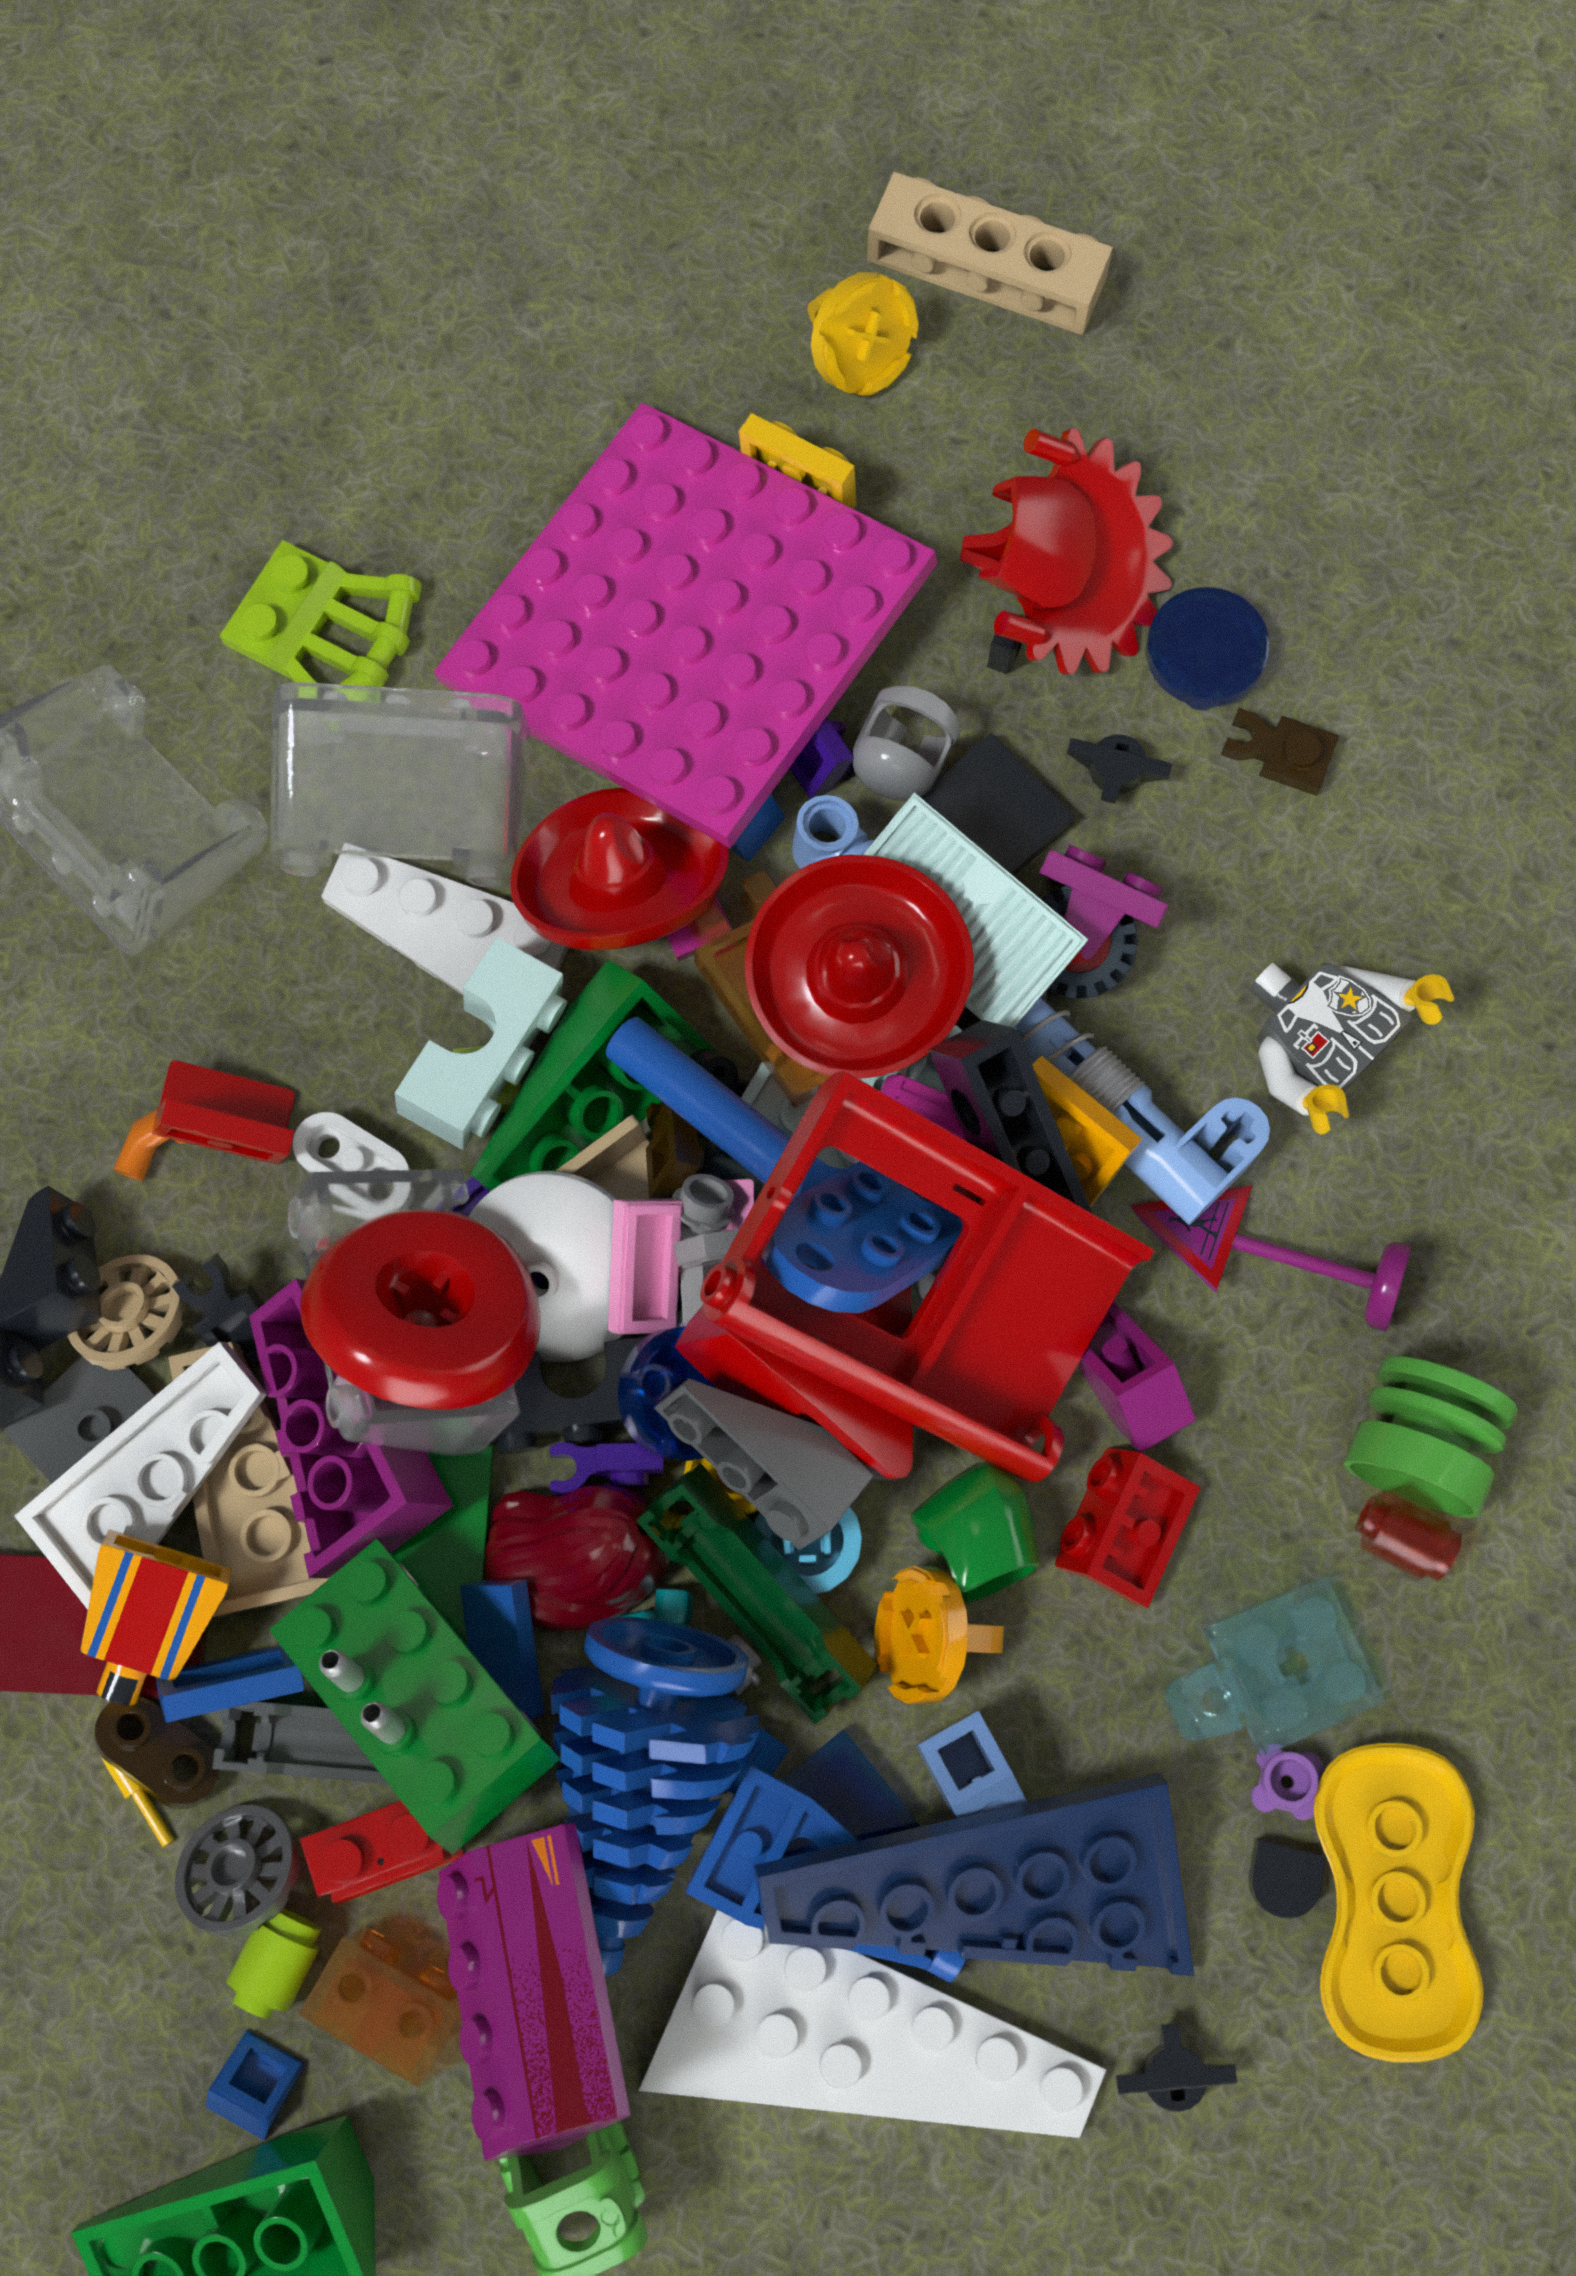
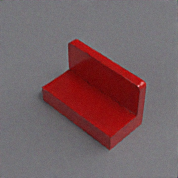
(225, 1113)

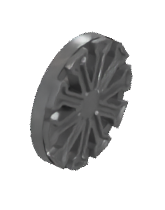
(237, 1871)

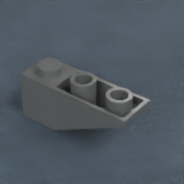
(776, 1461)

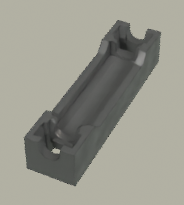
(294, 1743)

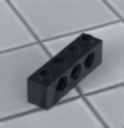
(1004, 1105)

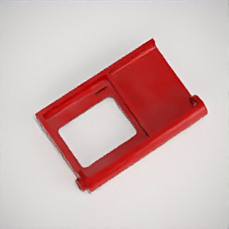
(997, 1320)

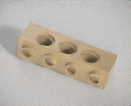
(957, 258)

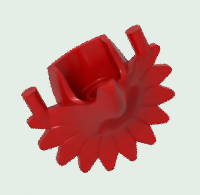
(1074, 554)

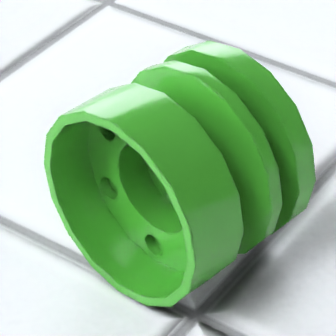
(1433, 1426)

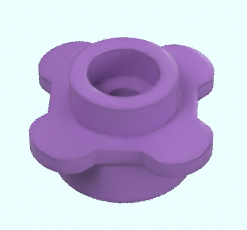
(1300, 1798)

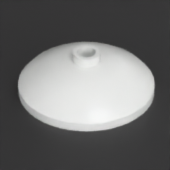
(565, 1232)

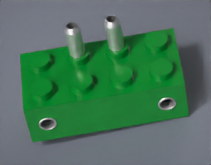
(414, 1697)

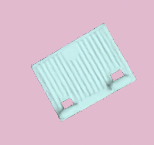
(1013, 933)

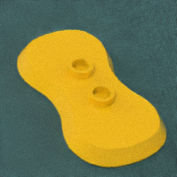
(1398, 1959)

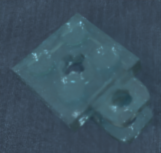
(1246, 1678)

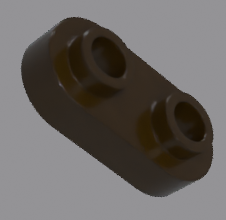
(150, 1757)

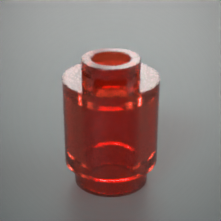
(1408, 1536)

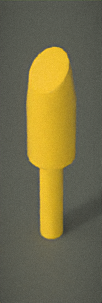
(128, 1789)

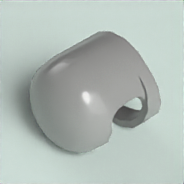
(891, 767)

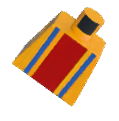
(147, 1612)

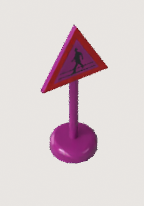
(1209, 1240)

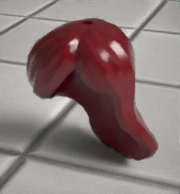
(577, 1552)

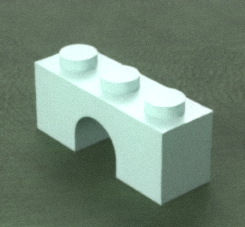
(458, 1092)

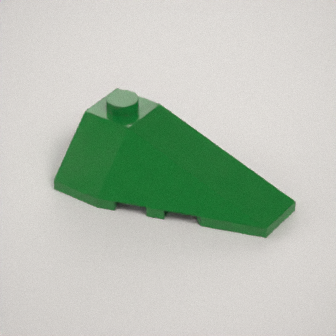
(573, 1086)
(268, 2212)

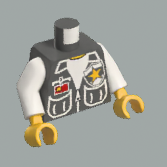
(1334, 1030)

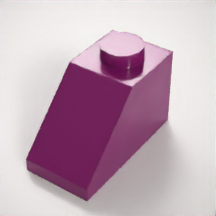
(1135, 1381)

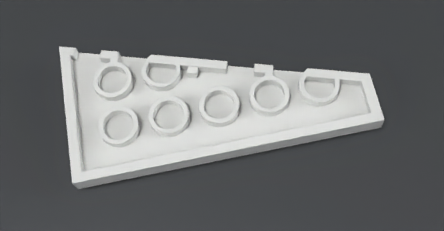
(857, 2040)

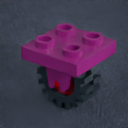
(1102, 913)

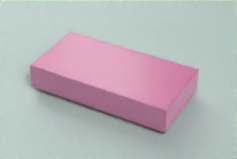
(644, 1265)

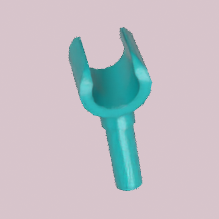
(670, 1606)

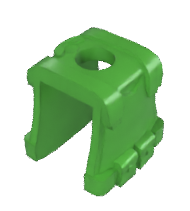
(605, 2189)

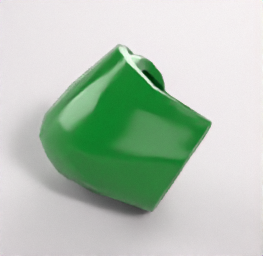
(980, 1530)

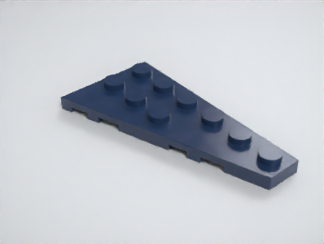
(1019, 1884)

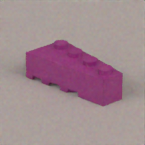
(343, 1487)

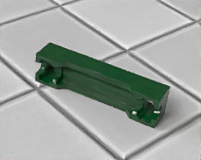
(759, 1592)

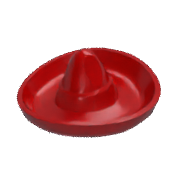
(614, 873)
(858, 965)
(423, 1309)

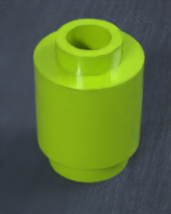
(274, 1964)

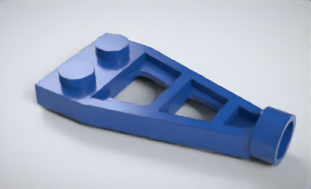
(756, 1830)

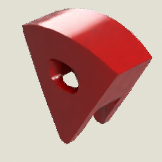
(764, 1378)

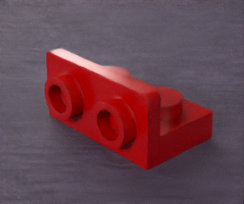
(1127, 1524)

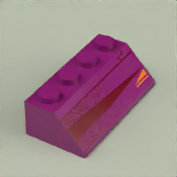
(531, 1994)

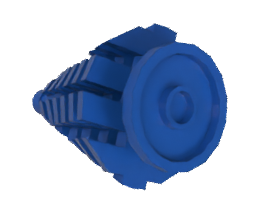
(643, 1757)

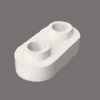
(357, 1147)

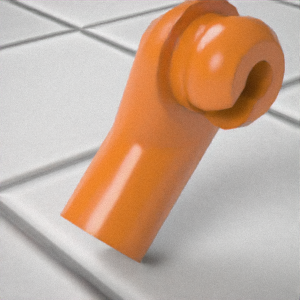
(139, 1148)

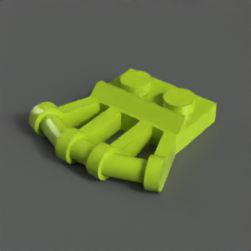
(294, 601)

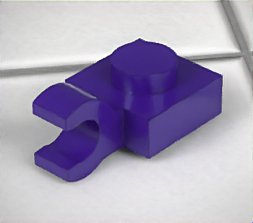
(623, 1463)

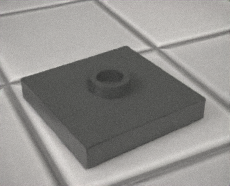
(78, 1415)

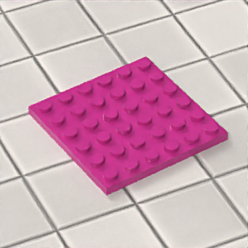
(688, 621)

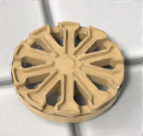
(128, 1310)

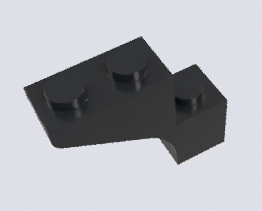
(44, 1294)

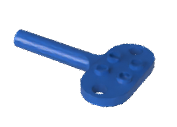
(848, 1223)

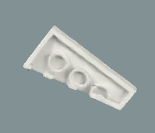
(430, 917)
(144, 1468)

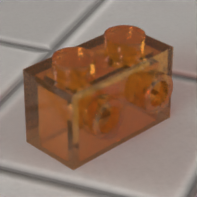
(385, 2006)

